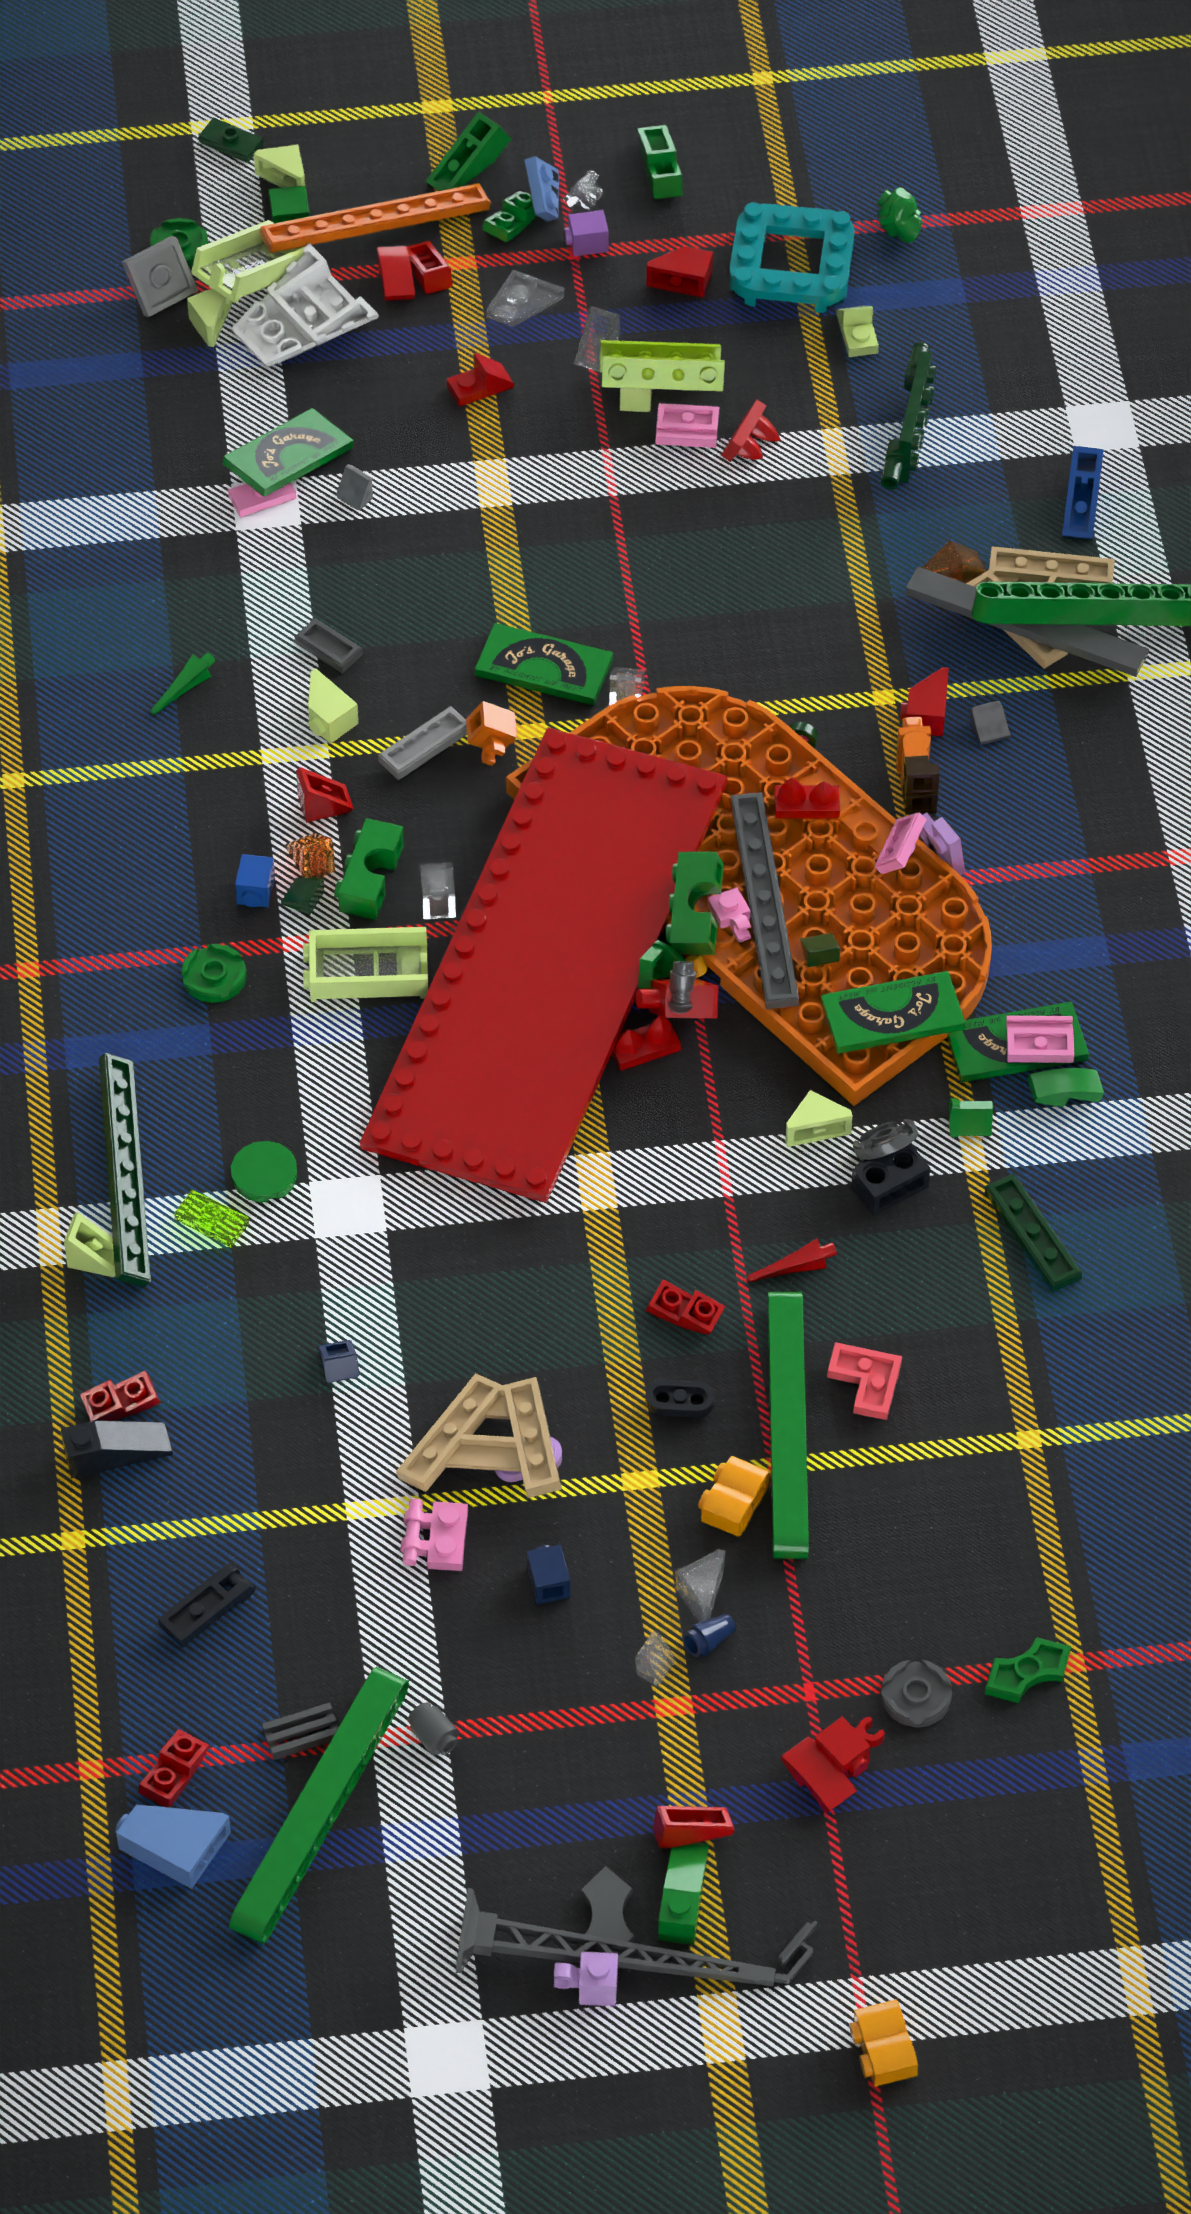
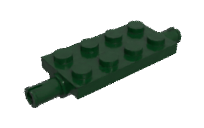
(901, 454)

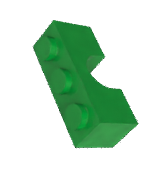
(375, 847)
(694, 877)

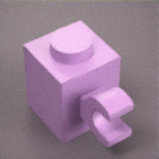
(594, 1978)

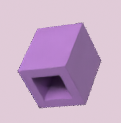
(587, 233)

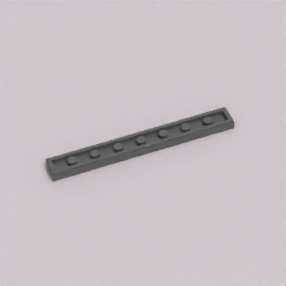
(1069, 638)
(764, 901)

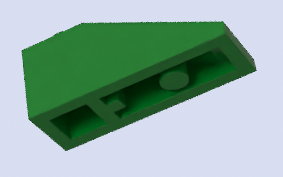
(470, 154)
(683, 1893)

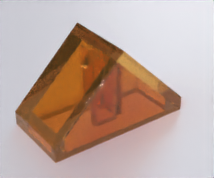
(956, 562)
(312, 855)

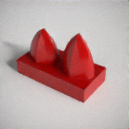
(752, 424)
(806, 801)
(646, 1044)

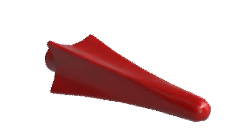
(806, 1258)

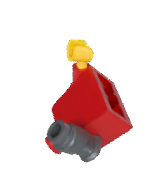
(681, 994)

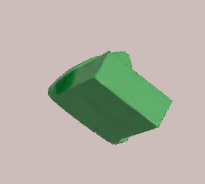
(657, 963)
(970, 1118)

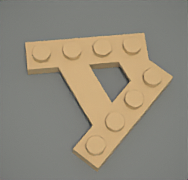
(1039, 566)
(454, 1446)

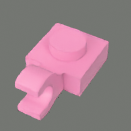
(731, 910)

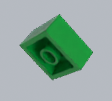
(288, 203)

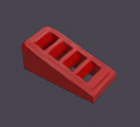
(430, 270)
(688, 1825)

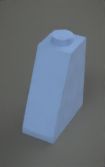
(173, 1839)

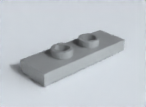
(423, 743)

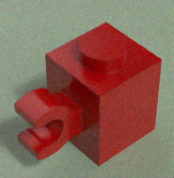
(849, 1746)

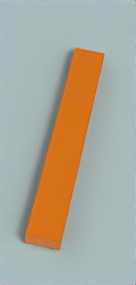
(374, 218)

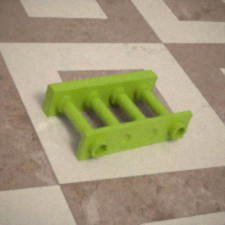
(661, 365)

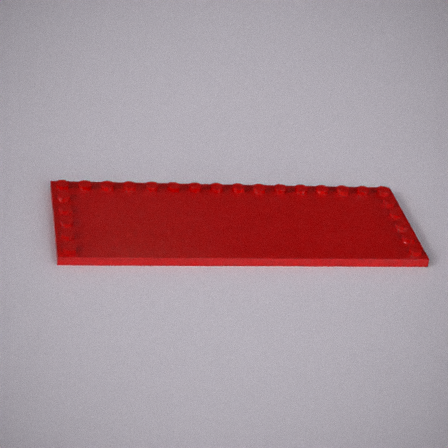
(543, 966)

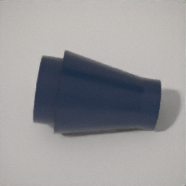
(706, 1635)

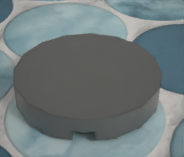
(885, 1139)
(916, 1693)

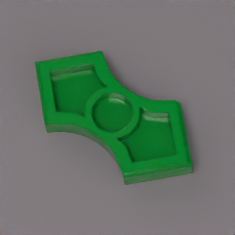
(1015, 1675)

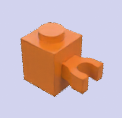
(491, 730)

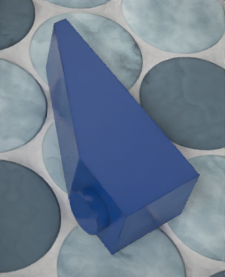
(1083, 492)

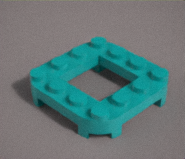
(819, 289)

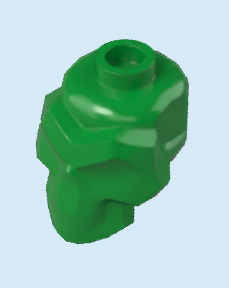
(899, 214)

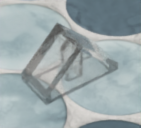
(598, 326)
(626, 682)
(700, 1583)

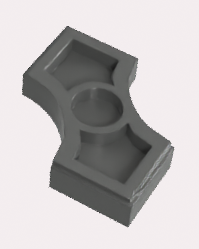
(606, 1899)

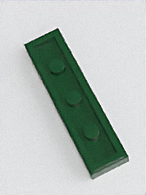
(1033, 1232)

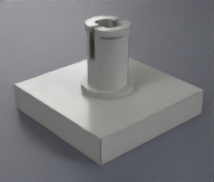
(160, 276)

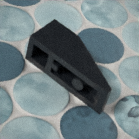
(112, 1444)

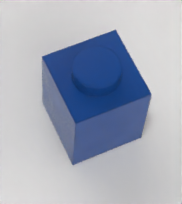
(255, 880)

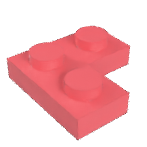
(873, 1371)

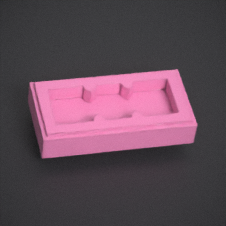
(249, 501)
(900, 843)

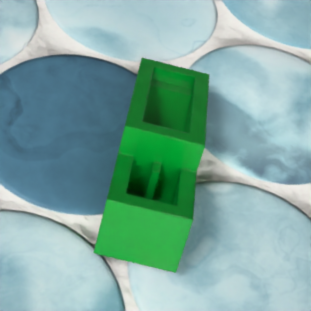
(660, 162)

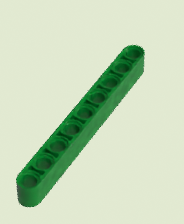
(1082, 603)
(788, 1426)
(319, 1805)

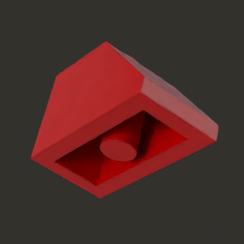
(681, 271)
(928, 701)

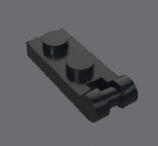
(206, 1604)

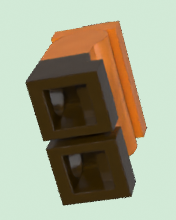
(917, 777)

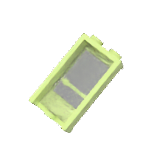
(242, 263)
(366, 963)

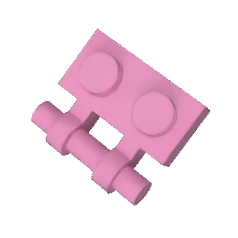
(446, 1539)

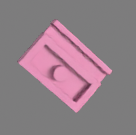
(687, 425)
(1040, 1039)

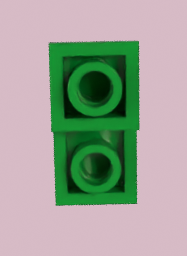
(514, 217)
(1059, 1085)

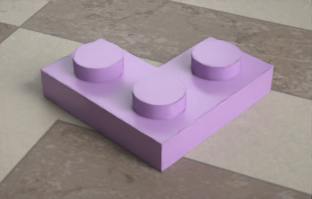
(943, 842)

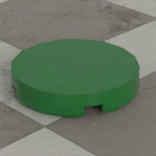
(187, 233)
(214, 973)
(264, 1171)

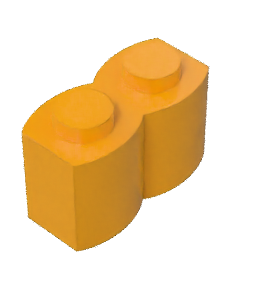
(734, 1496)
(885, 2043)

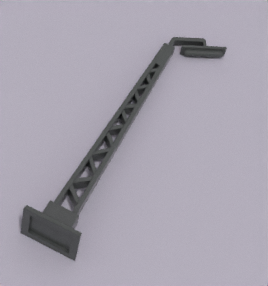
(480, 1927)

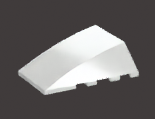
(300, 312)

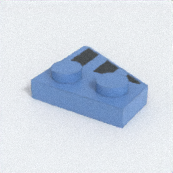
(544, 187)

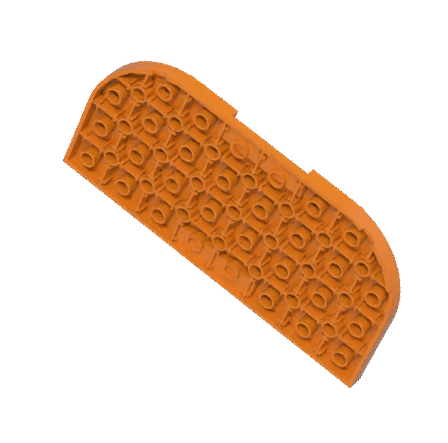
(885, 923)

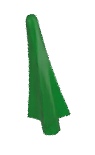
(192, 674)

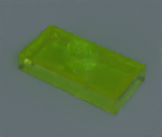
(211, 1218)

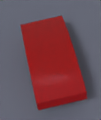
(395, 273)
(685, 1310)
(121, 1400)
(174, 1769)
(819, 1773)

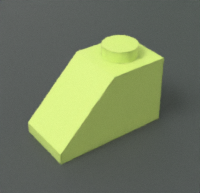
(329, 708)

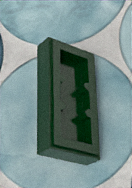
(230, 140)

